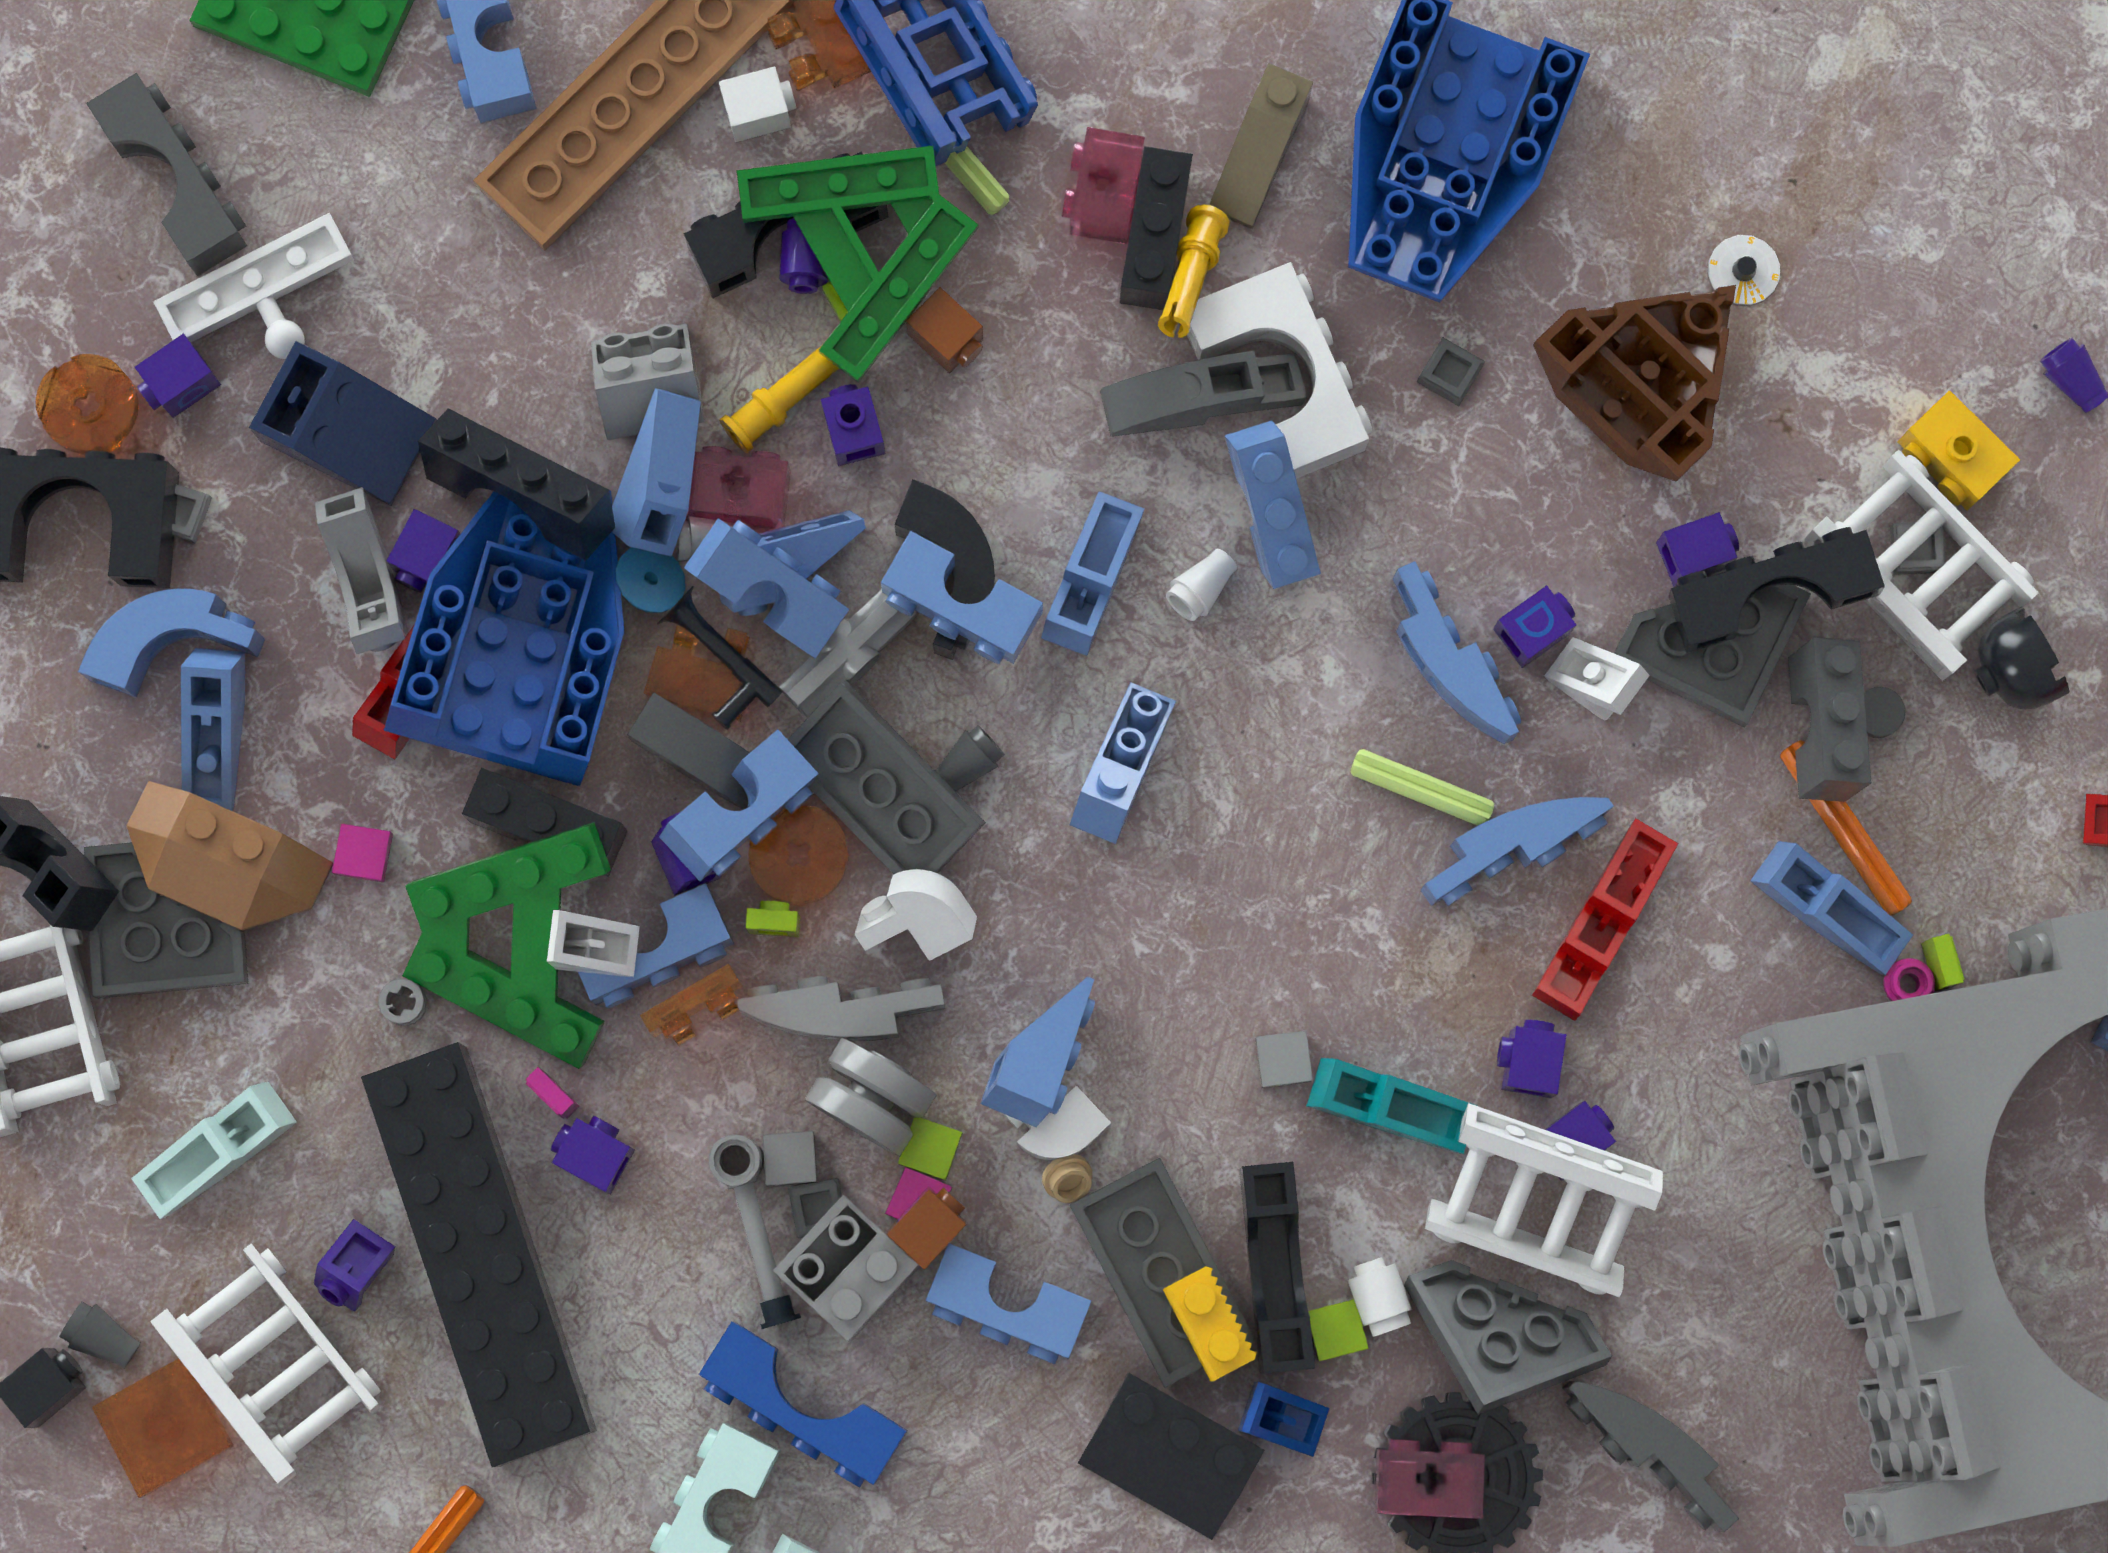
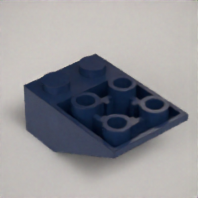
(341, 423)

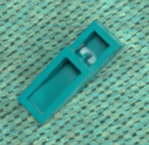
(1388, 1104)

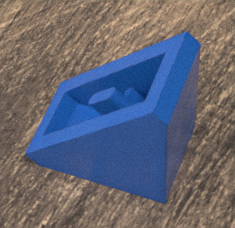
(1283, 1418)

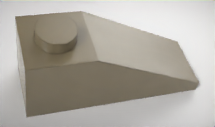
(1261, 144)

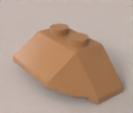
(222, 860)

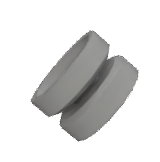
(874, 1091)

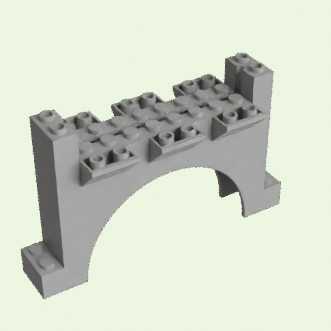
(1904, 1124)

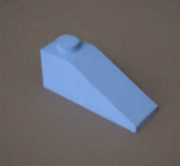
(807, 542)
(212, 723)

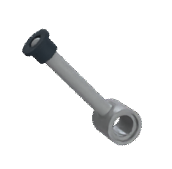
(777, 1307)

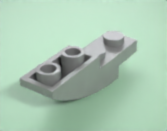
(820, 1013)

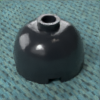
(2019, 663)

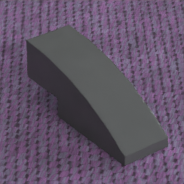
(690, 748)

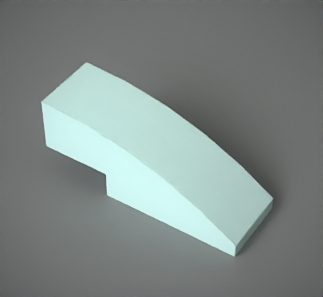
(214, 1149)

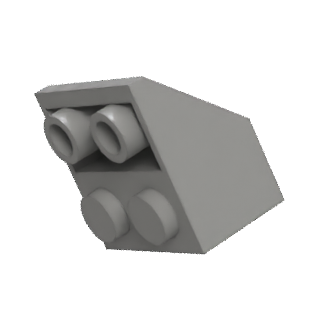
(633, 366)
(846, 1268)

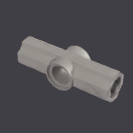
(847, 654)

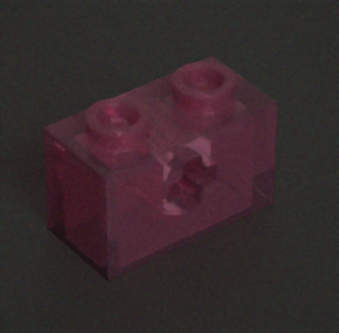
(1109, 212)
(758, 504)
(1456, 1497)

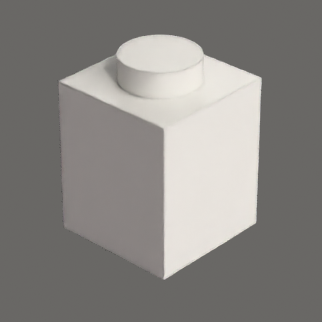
(757, 103)

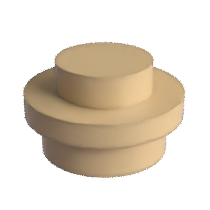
(1068, 1178)

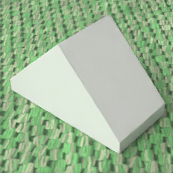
(592, 944)

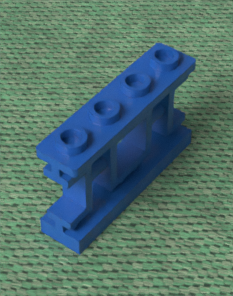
(911, 83)

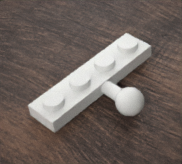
(255, 284)

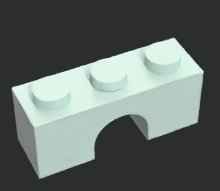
(730, 1462)

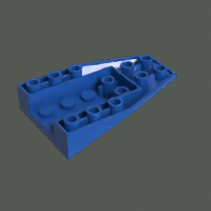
(1450, 144)
(512, 648)

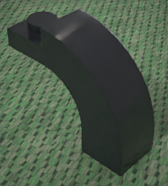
(953, 528)

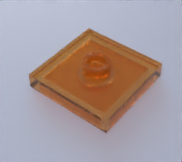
(162, 1427)

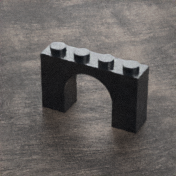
(138, 496)

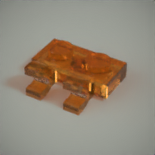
(834, 48)
(692, 679)
(673, 1014)

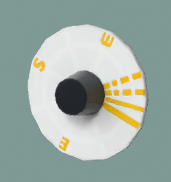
(1748, 265)

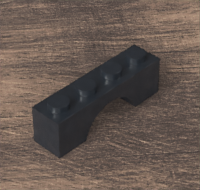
(728, 248)
(560, 502)
(1837, 571)
(1276, 1268)

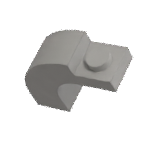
(363, 573)

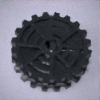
(1507, 1474)

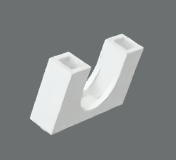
(1278, 311)

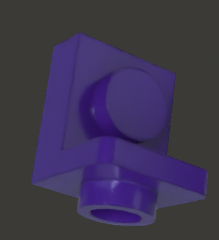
(352, 1265)

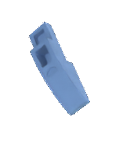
(1460, 676)
(1529, 832)

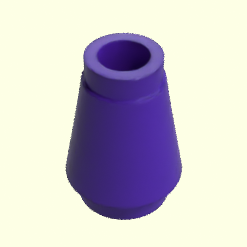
(2075, 374)

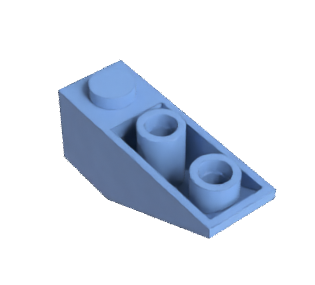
(658, 475)
(1122, 763)
(1031, 1067)

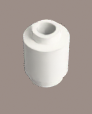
(1380, 1296)

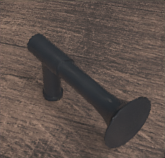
(753, 680)

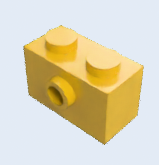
(1958, 451)

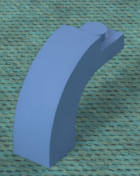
(147, 625)

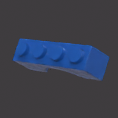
(746, 1369)

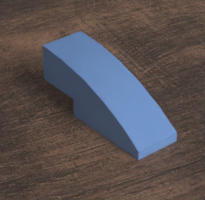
(1092, 573)
(1831, 906)

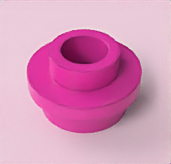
(1917, 970)

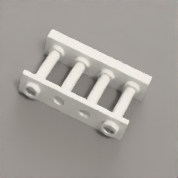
(1907, 612)
(100, 1075)
(1535, 1153)
(217, 1371)

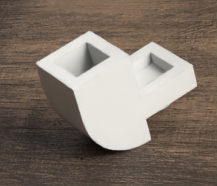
(925, 906)
(1065, 1133)

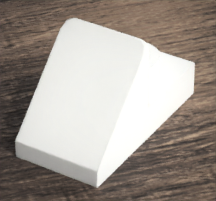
(1596, 678)

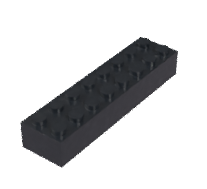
(478, 1254)

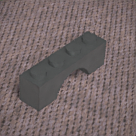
(197, 220)

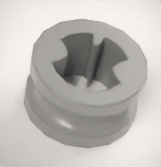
(407, 1016)

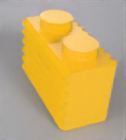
(1209, 1323)

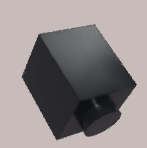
(42, 1386)

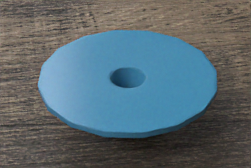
(650, 580)

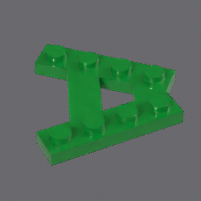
(816, 198)
(525, 997)

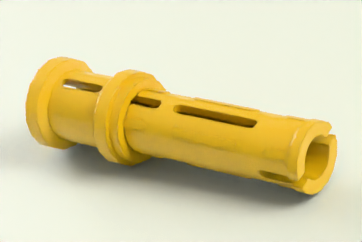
(1196, 255)
(770, 405)

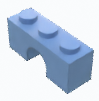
(494, 80)
(1275, 503)
(734, 562)
(996, 624)
(709, 835)
(693, 934)
(963, 1291)

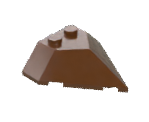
(1644, 374)

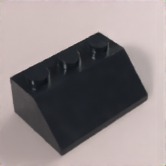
(1170, 1456)

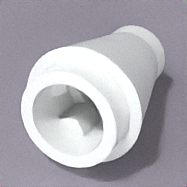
(1199, 587)

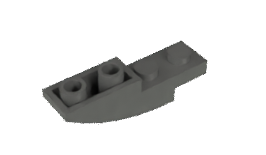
(1202, 389)
(1639, 1433)

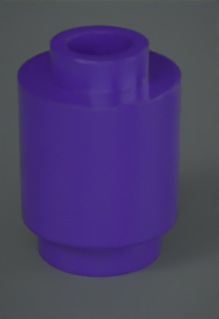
(798, 262)

